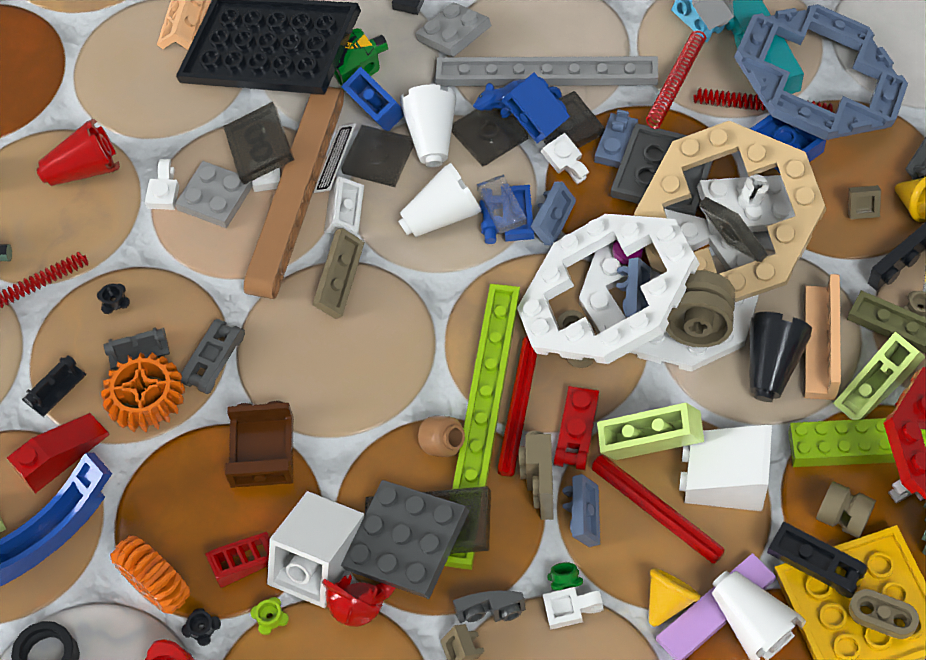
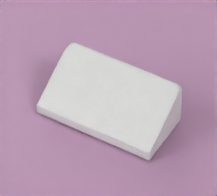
(344, 206)

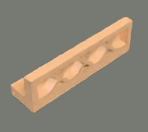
(182, 22)
(822, 352)

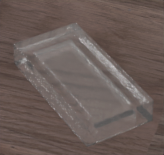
(501, 204)

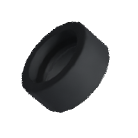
(41, 631)

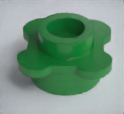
(564, 576)

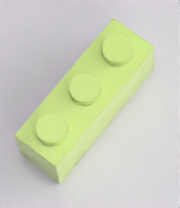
(650, 431)

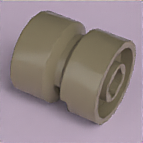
(845, 509)

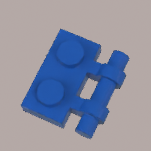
(524, 232)

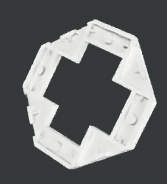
(661, 292)
(604, 312)

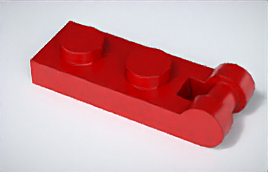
(577, 427)

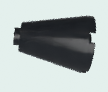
(774, 352)

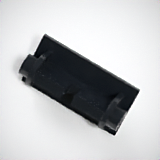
(54, 386)

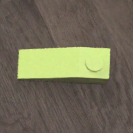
(879, 377)

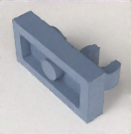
(615, 139)
(553, 213)
(638, 274)
(584, 510)

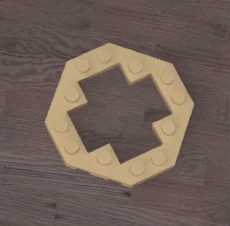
(759, 155)

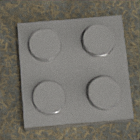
(453, 29)
(213, 194)

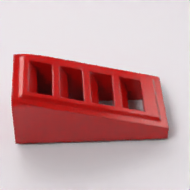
(227, 552)

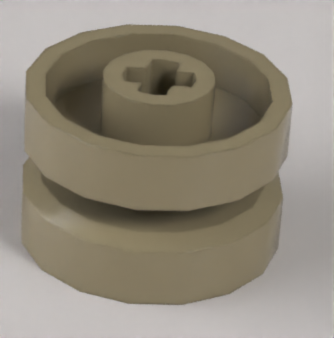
(704, 311)

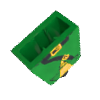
(360, 53)

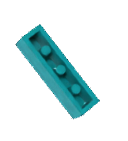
(779, 51)

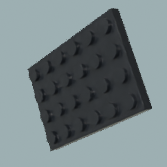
(270, 44)

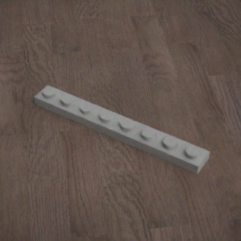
(554, 70)

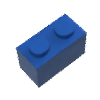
(373, 99)
(536, 107)

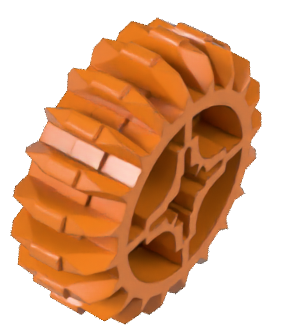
(155, 401)
(150, 574)

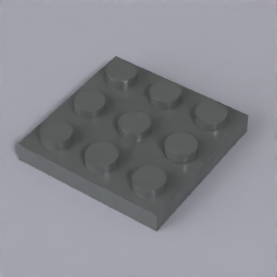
(641, 161)
(405, 539)

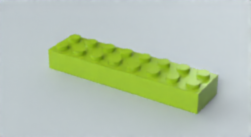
(840, 442)

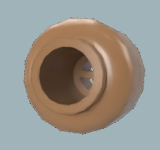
(441, 436)

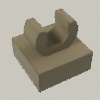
(864, 202)
(459, 644)

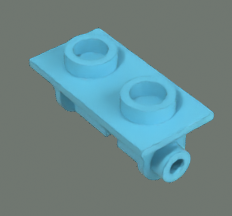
(688, 14)

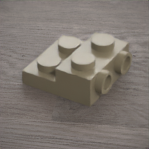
(536, 467)

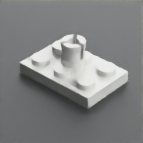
(755, 198)

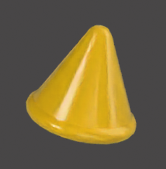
(913, 197)
(668, 596)

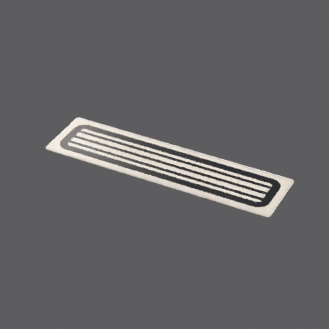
(334, 158)

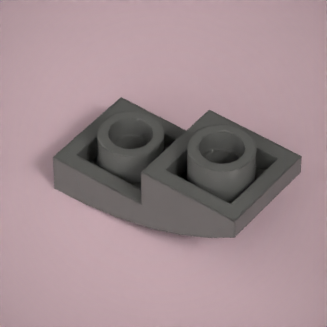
(501, 604)

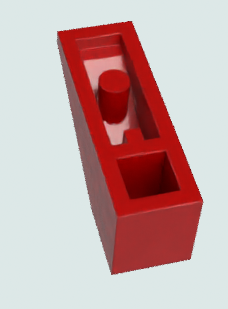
(56, 450)

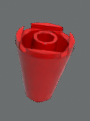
(79, 156)

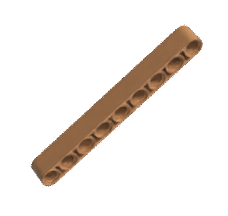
(293, 194)

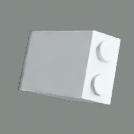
(728, 468)
(311, 547)

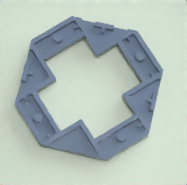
(870, 60)

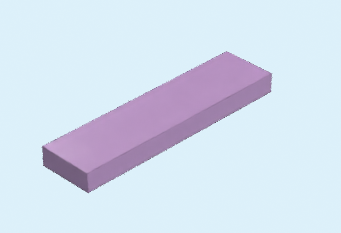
(705, 616)

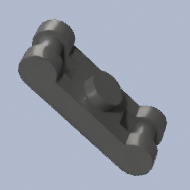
(211, 355)

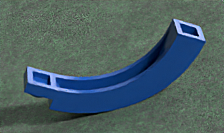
(56, 521)

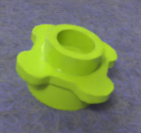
(267, 607)

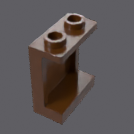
(260, 444)

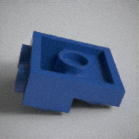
(791, 135)

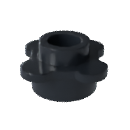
(113, 291)
(198, 618)

